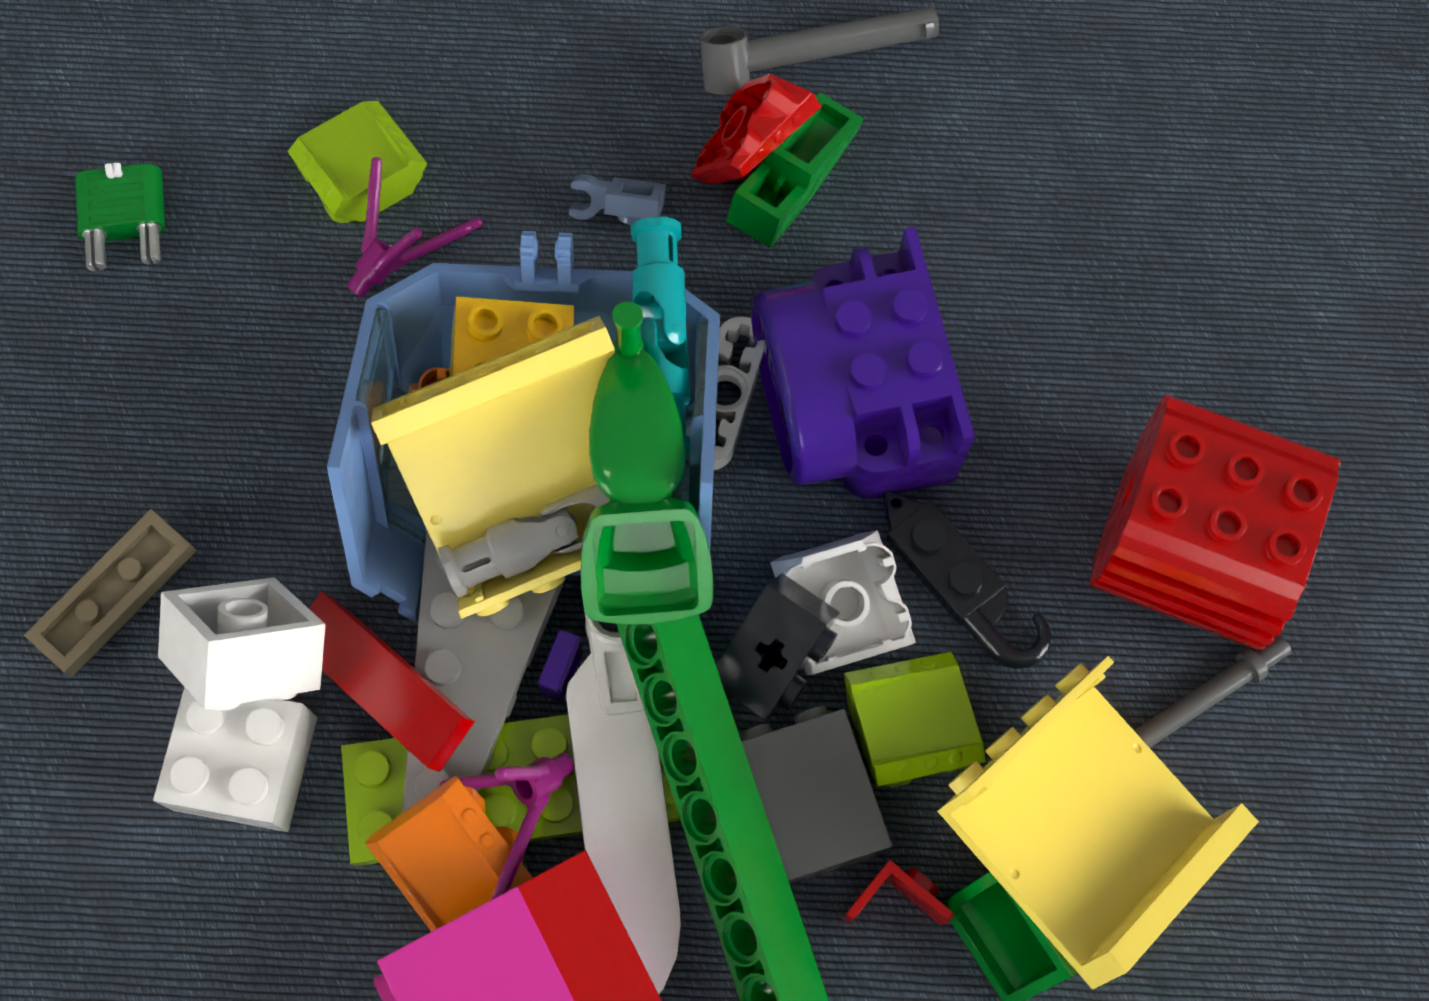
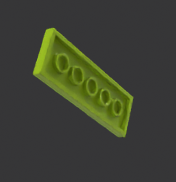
(377, 772)

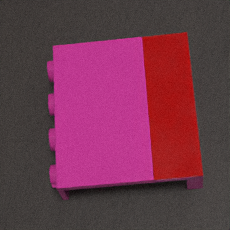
(534, 943)

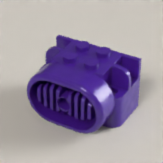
(863, 375)

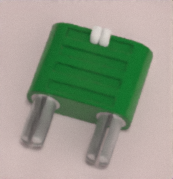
(120, 205)

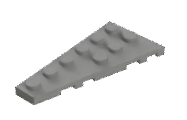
(474, 665)

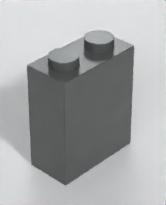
(815, 793)

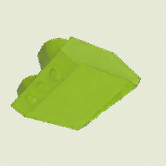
(339, 159)
(913, 719)

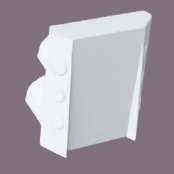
(860, 583)

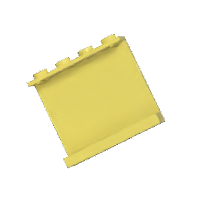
(502, 449)
(1089, 828)

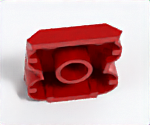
(752, 127)

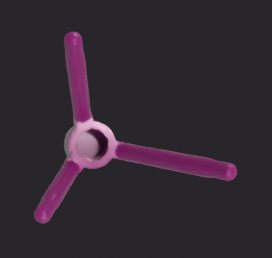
(380, 258)
(531, 787)

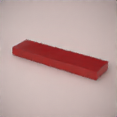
(389, 686)

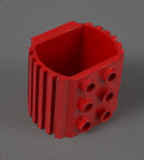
(1216, 523)

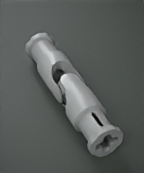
(518, 543)

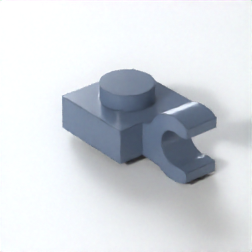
(621, 198)

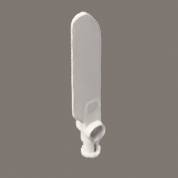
(624, 800)

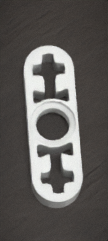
(750, 361)

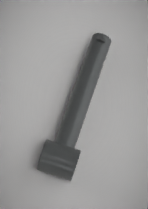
(731, 57)

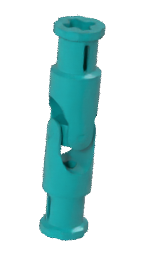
(661, 294)

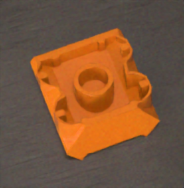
(445, 853)

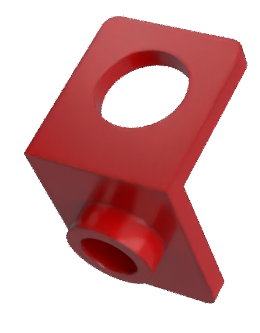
(912, 885)

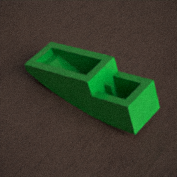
(793, 173)

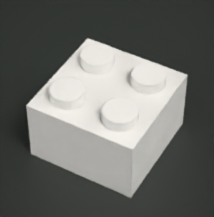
(240, 642)
(237, 761)

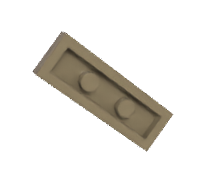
(110, 593)

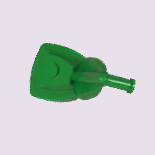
(644, 548)

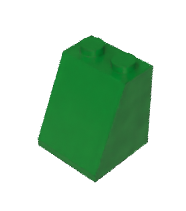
(1006, 941)

